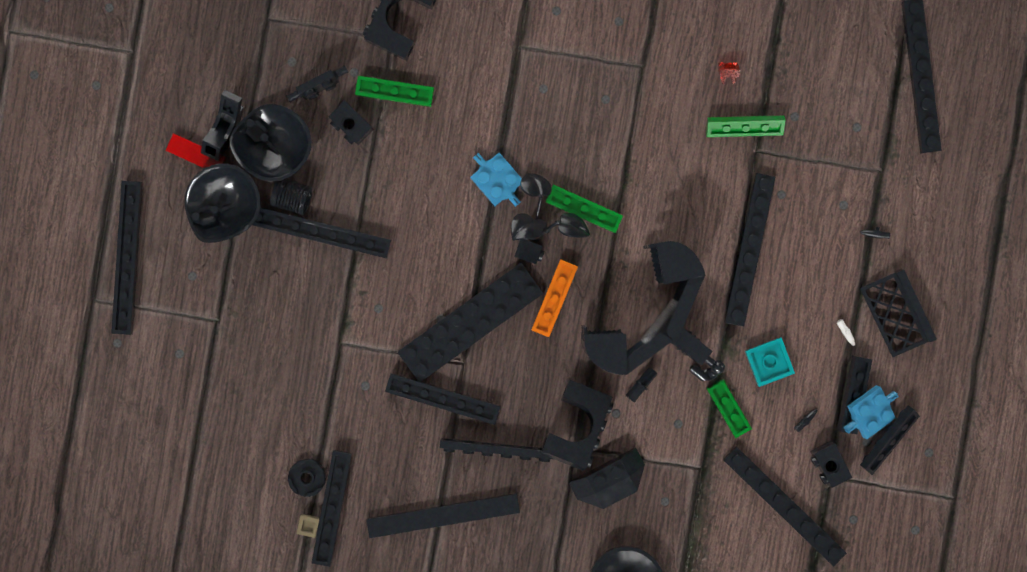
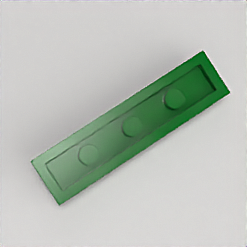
(394, 91)
(745, 126)
(584, 208)

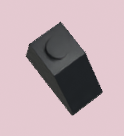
(529, 251)

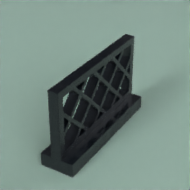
(913, 305)

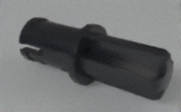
(641, 384)

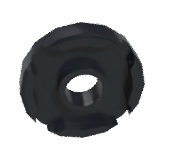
(307, 466)

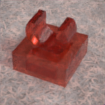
(728, 70)

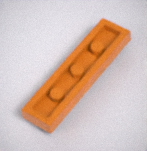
(554, 298)

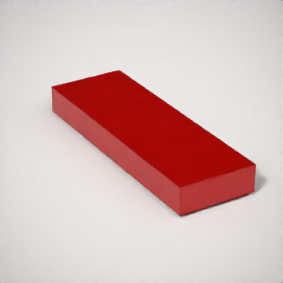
(191, 152)

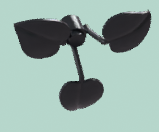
(525, 228)

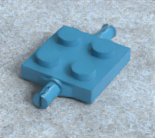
(496, 179)
(871, 412)

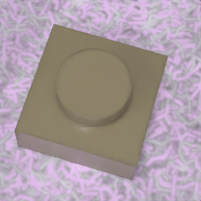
(308, 525)

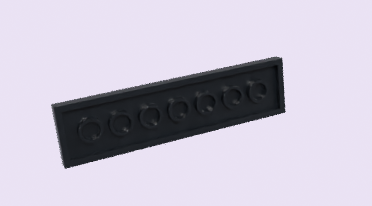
(470, 322)

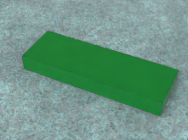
(729, 408)

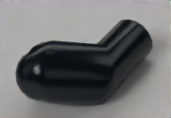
(702, 374)

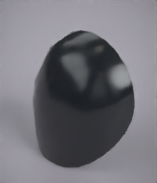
(271, 142)
(221, 203)

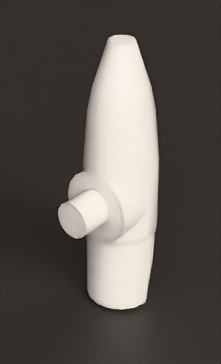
(846, 331)

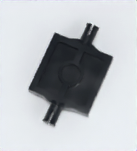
(312, 88)

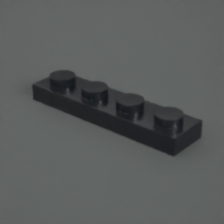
(855, 388)
(889, 441)

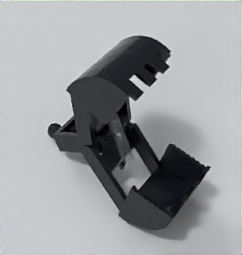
(672, 264)

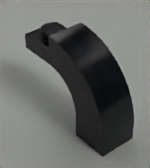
(228, 117)

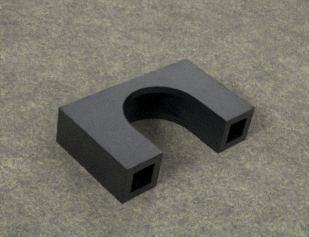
(383, 37)
(596, 406)

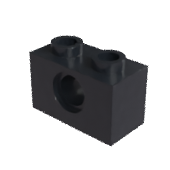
(344, 113)
(838, 473)

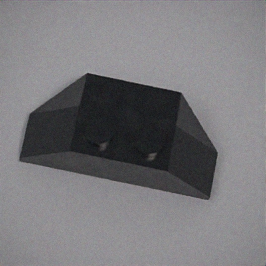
(610, 480)

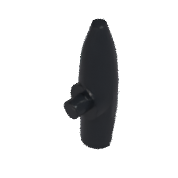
(876, 233)
(805, 420)

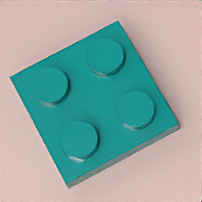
(769, 362)

